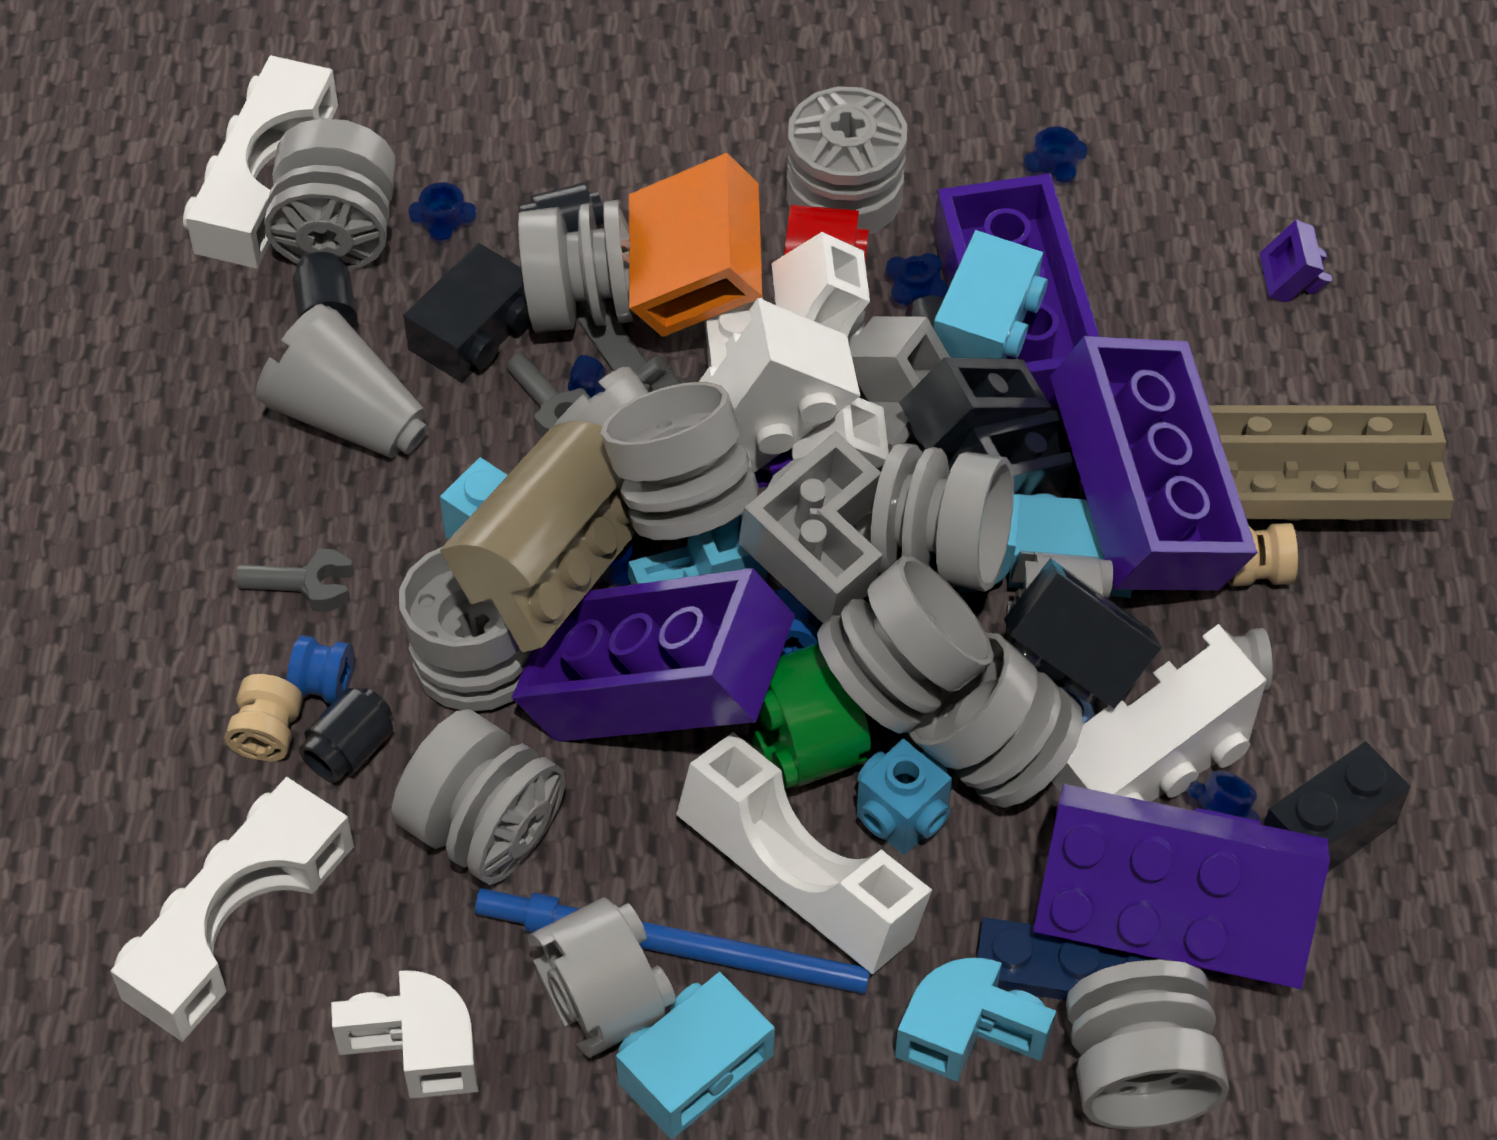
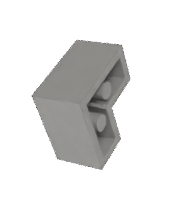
(890, 361)
(806, 528)

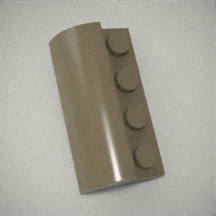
(1336, 461)
(544, 533)

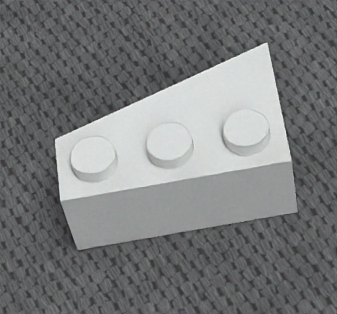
(783, 379)
(1174, 730)

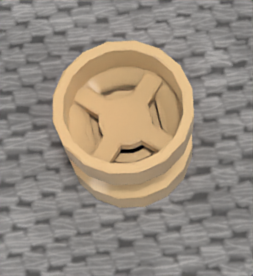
(1275, 557)
(264, 716)

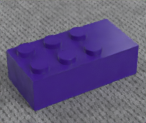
(1029, 215)
(1152, 464)
(658, 658)
(1182, 886)

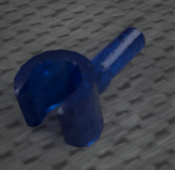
(586, 374)

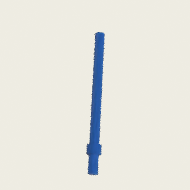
(545, 909)

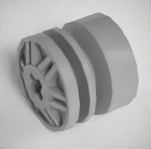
(848, 154)
(331, 192)
(574, 266)
(680, 460)
(943, 514)
(904, 645)
(457, 647)
(1003, 729)
(478, 795)
(1146, 1045)

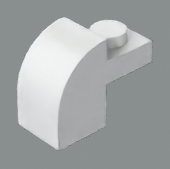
(423, 1021)

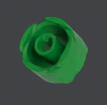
(809, 721)

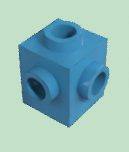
(903, 796)

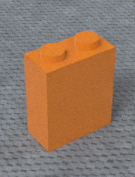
(694, 245)

